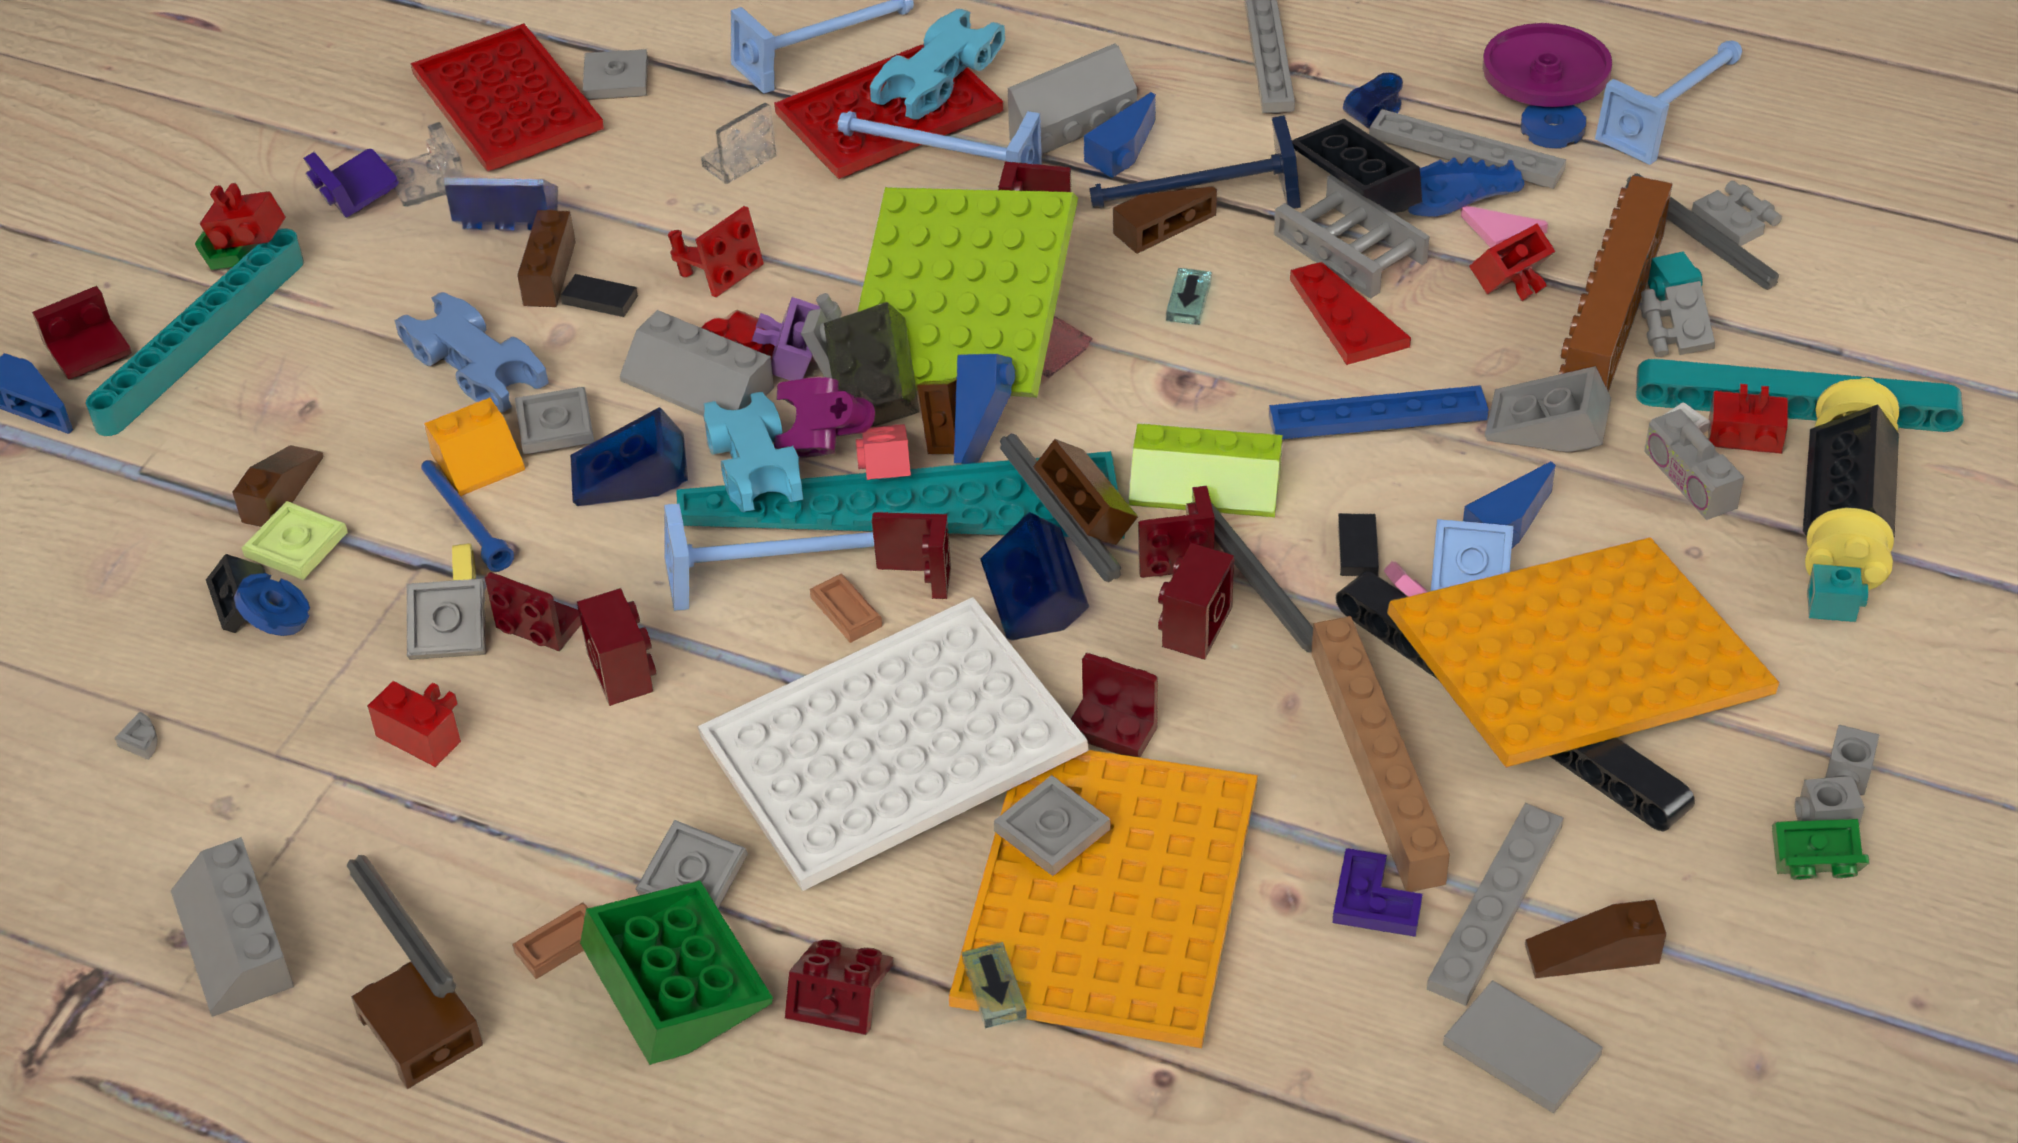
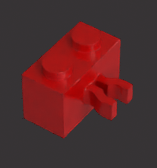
(240, 218)
(1514, 261)
(1748, 420)
(416, 721)

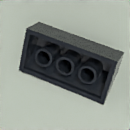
(1363, 164)

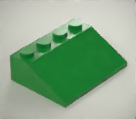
(672, 969)

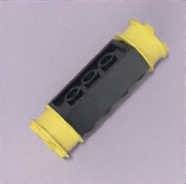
(1853, 479)

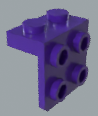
(352, 183)

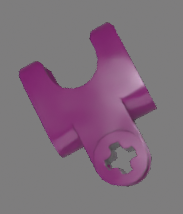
(821, 415)

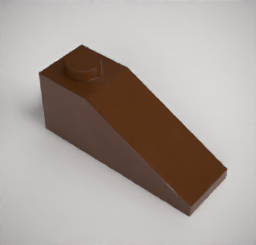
(1161, 215)
(273, 483)
(1603, 940)

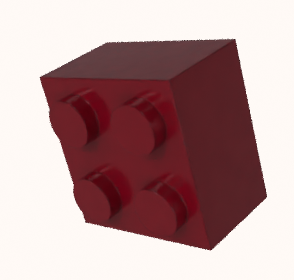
(1196, 600)
(617, 646)

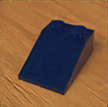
(631, 462)

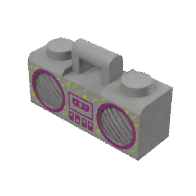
(1693, 464)

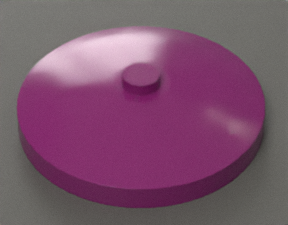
(1547, 64)

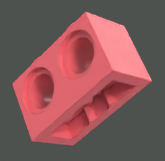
(884, 452)

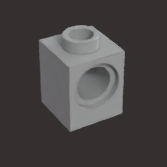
(1853, 755)
(1829, 800)

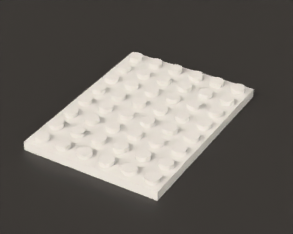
(890, 742)

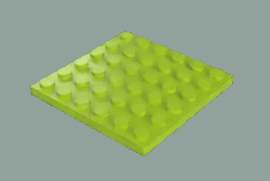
(971, 275)

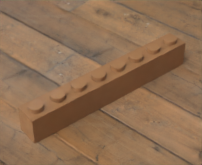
(1380, 755)

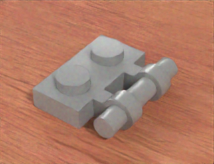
(1730, 218)
(1688, 317)
(814, 332)

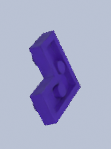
(1367, 904)

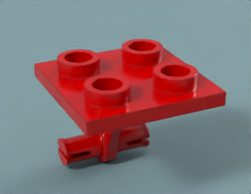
(724, 252)

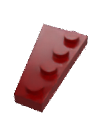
(1346, 316)

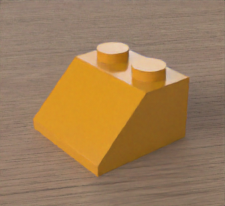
(474, 446)

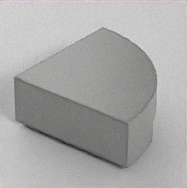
(138, 736)

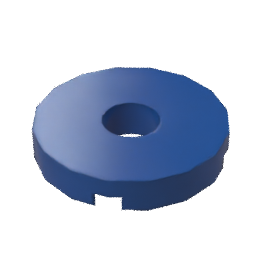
(1569, 127)
(283, 619)

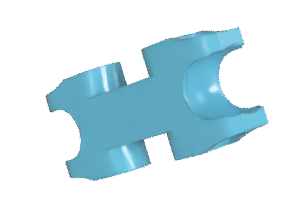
(929, 74)
(755, 462)

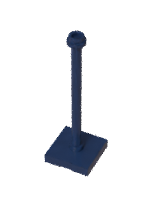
(1280, 163)

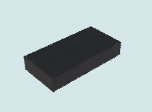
(599, 295)
(1357, 544)

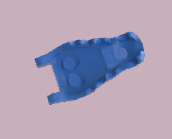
(1455, 185)

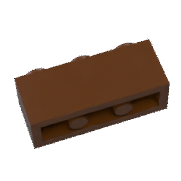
(546, 258)
(1085, 492)

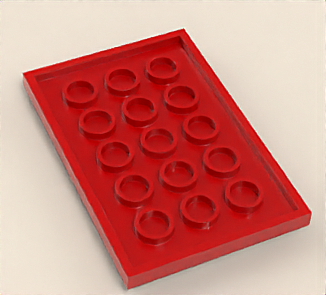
(506, 97)
(816, 112)

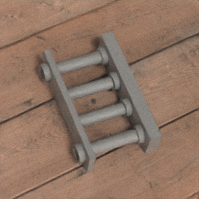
(1343, 258)

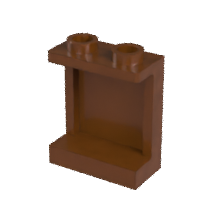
(415, 1025)

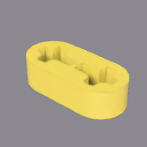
(463, 562)

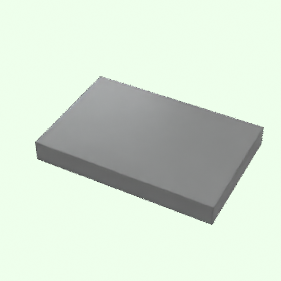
(1522, 1046)

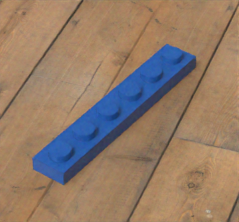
(1378, 412)

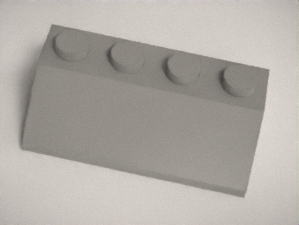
(1074, 97)
(694, 365)
(229, 929)

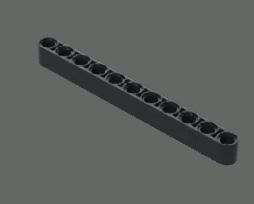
(1606, 765)

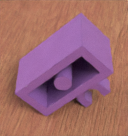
(791, 352)

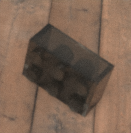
(874, 360)

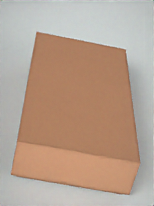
(846, 608)
(552, 942)

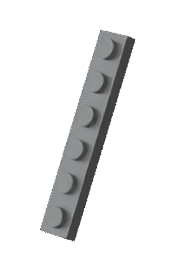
(1270, 56)
(1453, 143)
(1494, 904)

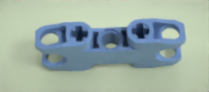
(481, 362)

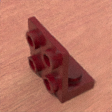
(1035, 177)
(80, 333)
(1169, 537)
(914, 544)
(530, 612)
(1117, 706)
(836, 986)

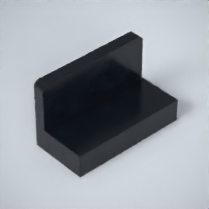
(223, 585)

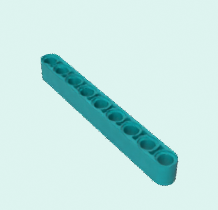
(193, 333)
(1672, 382)

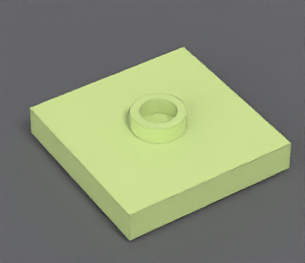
(294, 540)

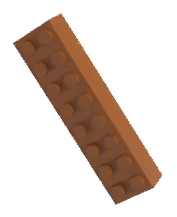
(1619, 279)

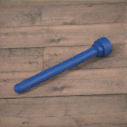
(494, 551)

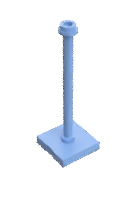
(755, 46)
(1637, 120)
(1023, 148)
(682, 556)

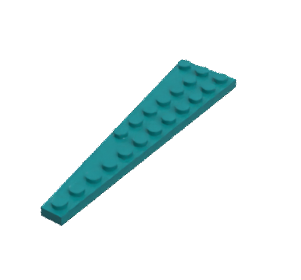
(975, 497)

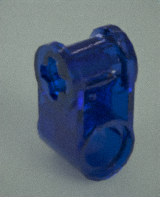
(1369, 99)

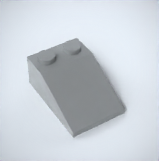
(1552, 412)

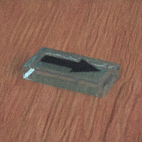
(1188, 296)
(994, 985)

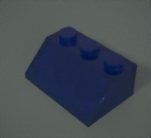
(498, 201)
(1034, 579)

